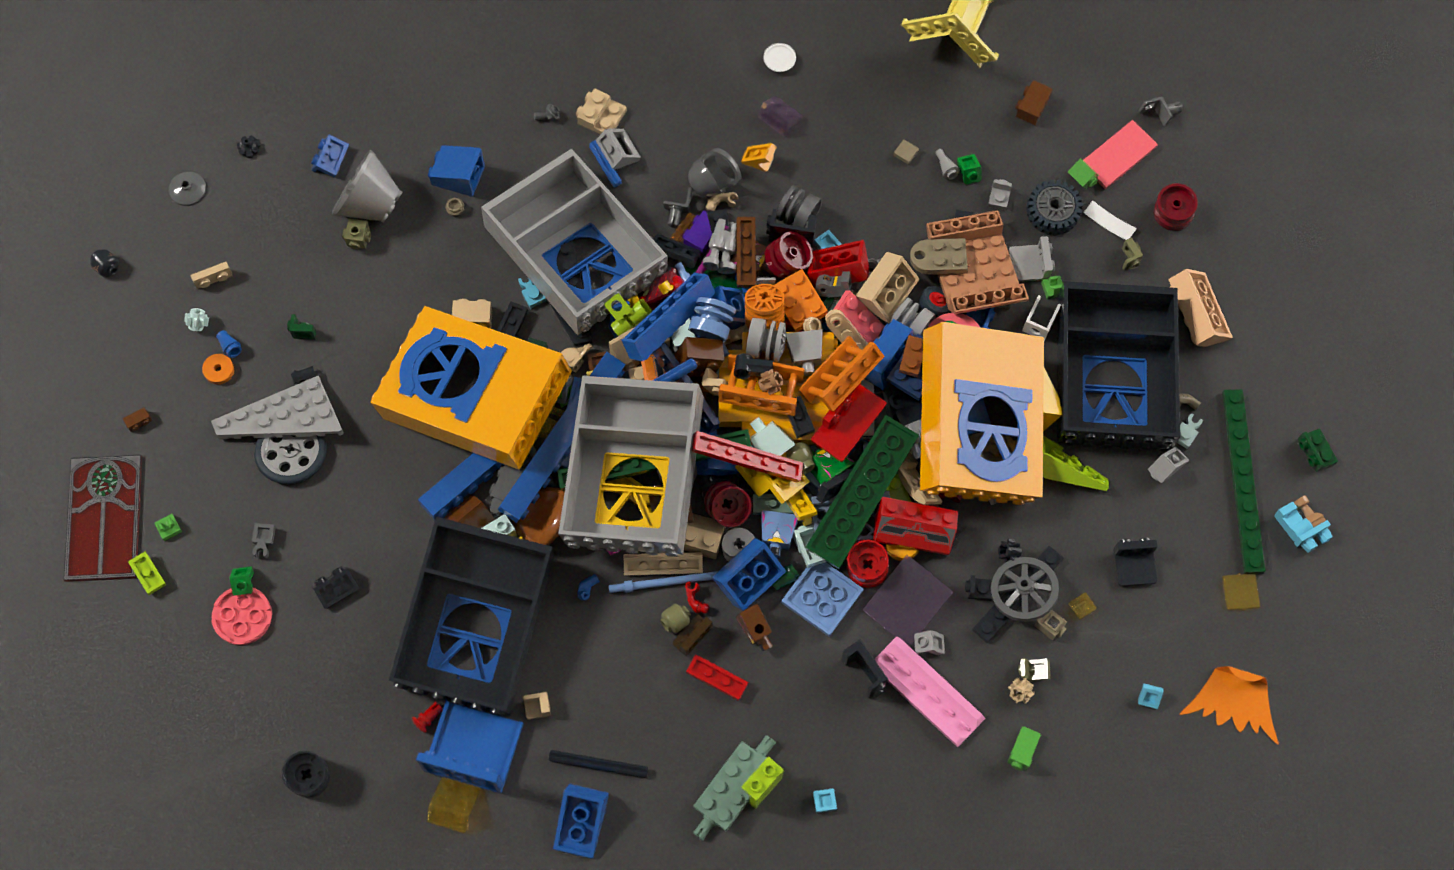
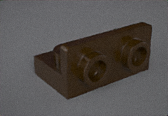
(692, 634)

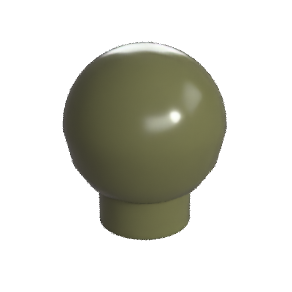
(802, 453)

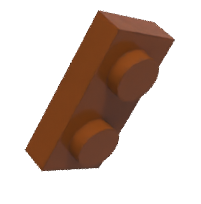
(912, 356)

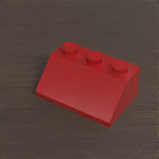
(839, 259)

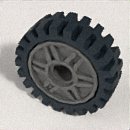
(1057, 195)

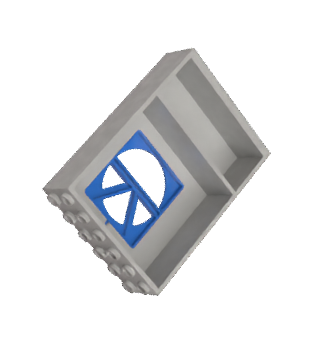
(567, 204)

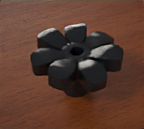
(248, 146)

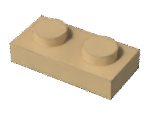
(213, 274)

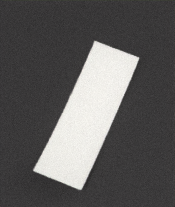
(1109, 221)

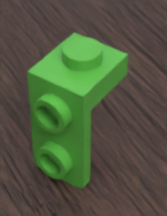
(1023, 749)

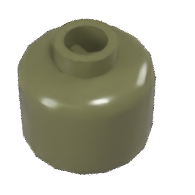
(675, 618)

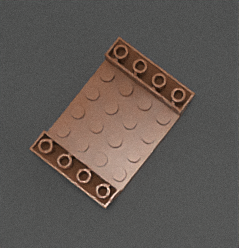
(990, 271)

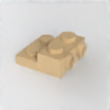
(600, 112)

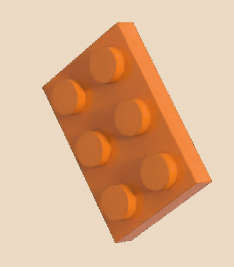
(800, 300)

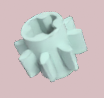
(196, 319)

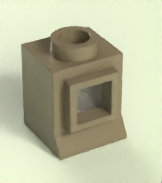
(1051, 625)

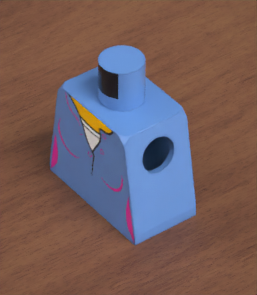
(777, 530)

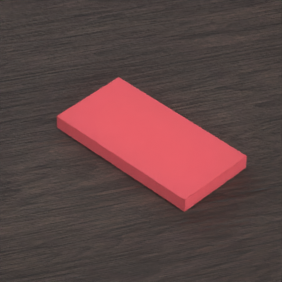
(1120, 153)

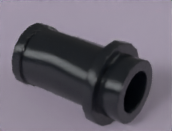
(302, 375)

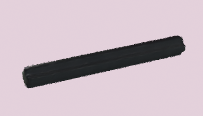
(598, 763)

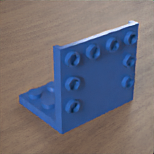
(472, 747)

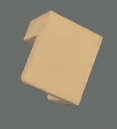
(537, 705)

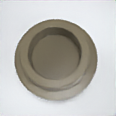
(454, 206)

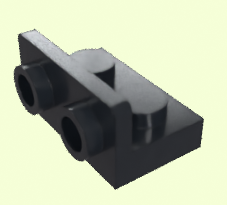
(335, 587)

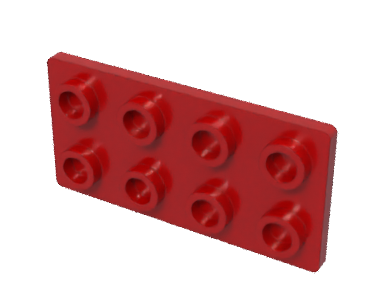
(848, 422)

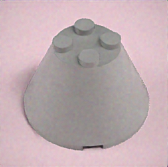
(369, 193)

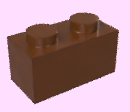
(137, 419)

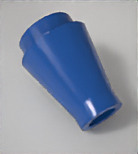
(229, 345)

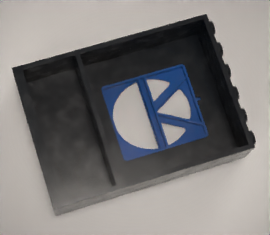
(1124, 326)
(464, 568)

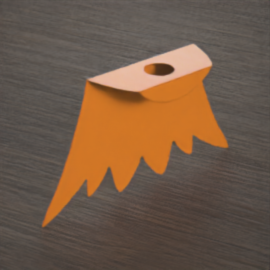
(1237, 696)

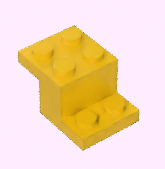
(761, 482)

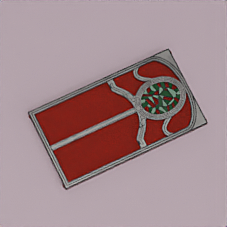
(102, 517)

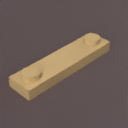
(662, 564)

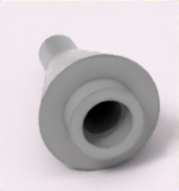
(948, 168)

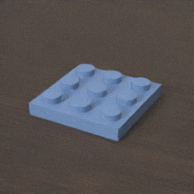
(822, 597)

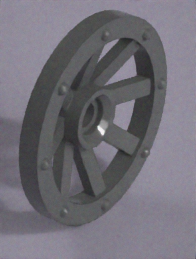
(1025, 592)

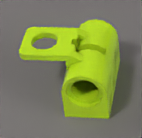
(627, 317)

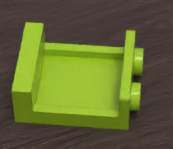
(762, 781)

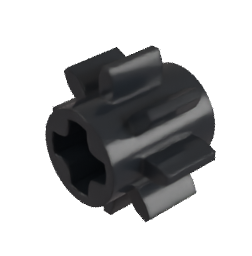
(1009, 550)

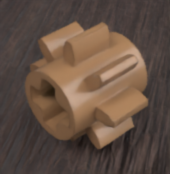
(770, 382)

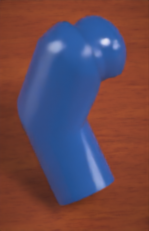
(585, 587)

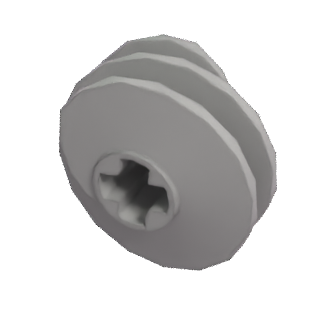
(733, 537)

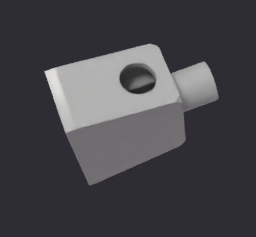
(805, 349)

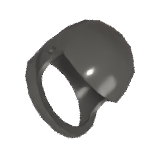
(708, 178)

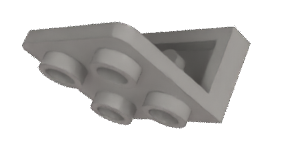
(1033, 261)

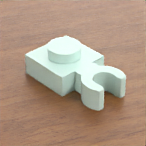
(1188, 432)

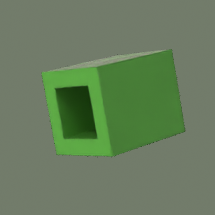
(1083, 174)

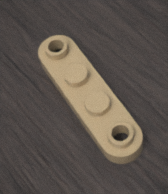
(844, 328)

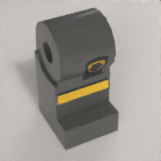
(833, 285)

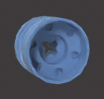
(713, 315)

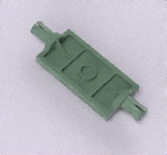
(724, 795)

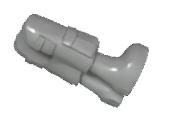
(726, 243)

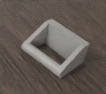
(613, 151)

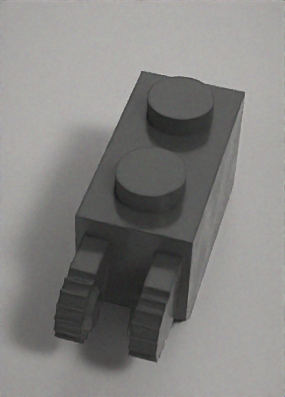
(505, 482)

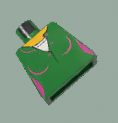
(827, 465)

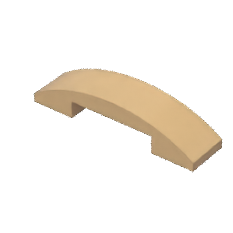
(911, 481)

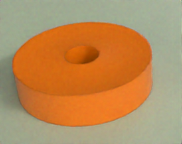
(215, 361)

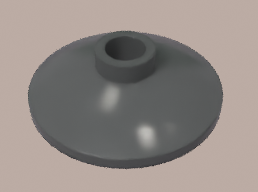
(187, 195)

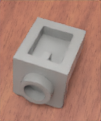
(1000, 194)
(929, 642)

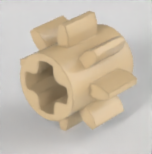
(1021, 690)

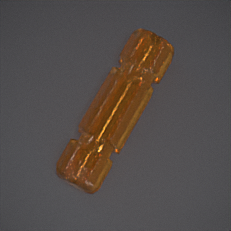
(685, 224)

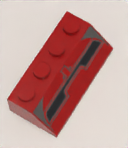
(915, 525)

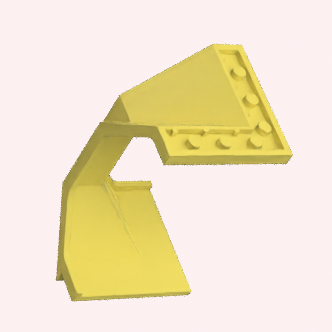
(961, 24)

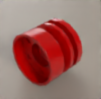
(867, 553)

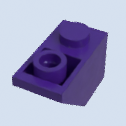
(699, 234)

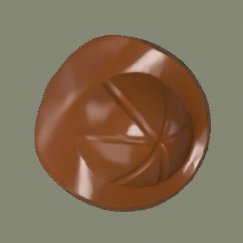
(544, 517)

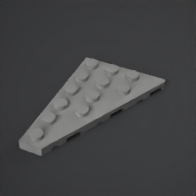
(296, 411)

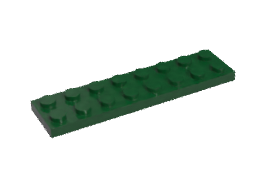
(862, 491)

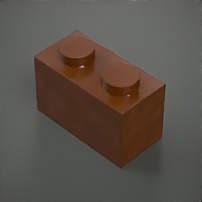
(1034, 101)

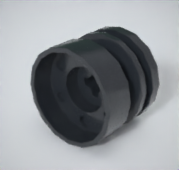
(303, 762)

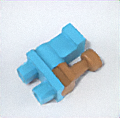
(1303, 530)

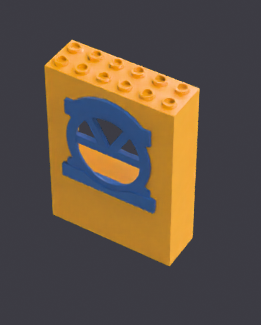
(959, 370)
(498, 413)

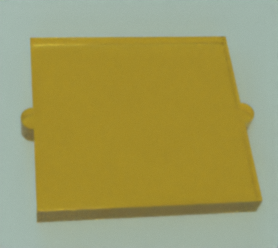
(1241, 591)

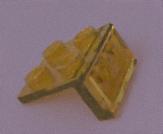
(452, 804)

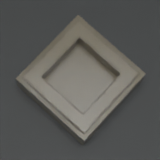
(906, 152)

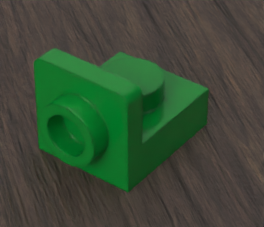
(970, 168)
(241, 580)

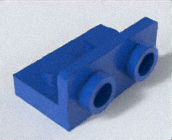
(330, 155)

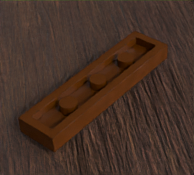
(746, 252)

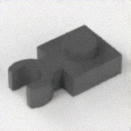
(262, 536)

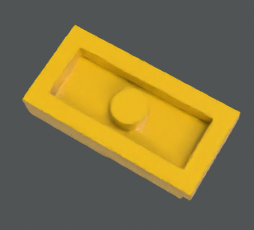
(802, 507)

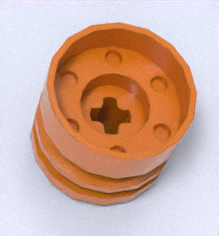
(766, 303)

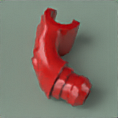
(697, 606)

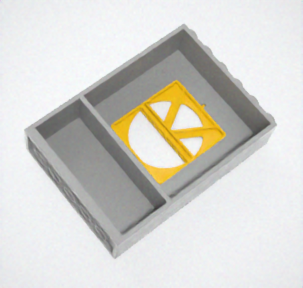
(623, 422)

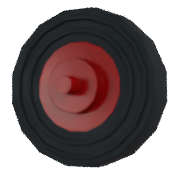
(934, 300)

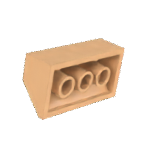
(1200, 308)

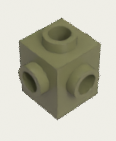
(357, 234)

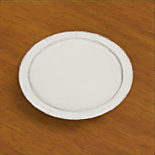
(779, 57)

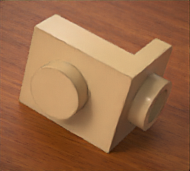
(711, 382)

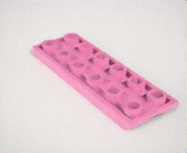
(928, 692)

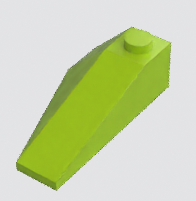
(1068, 469)

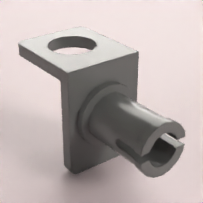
(1162, 109)
(677, 208)

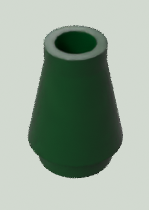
(787, 578)

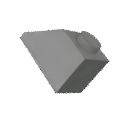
(1167, 464)

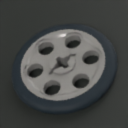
(296, 473)

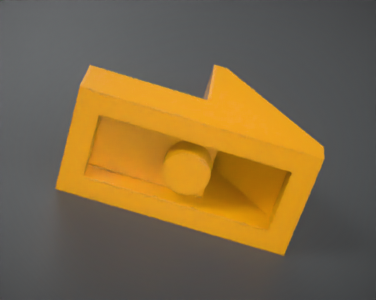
(759, 156)

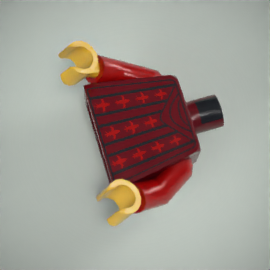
(660, 289)

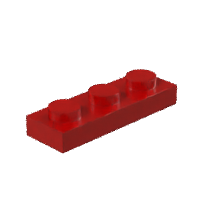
(717, 677)

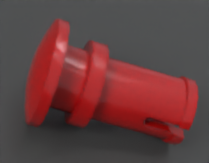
(427, 717)

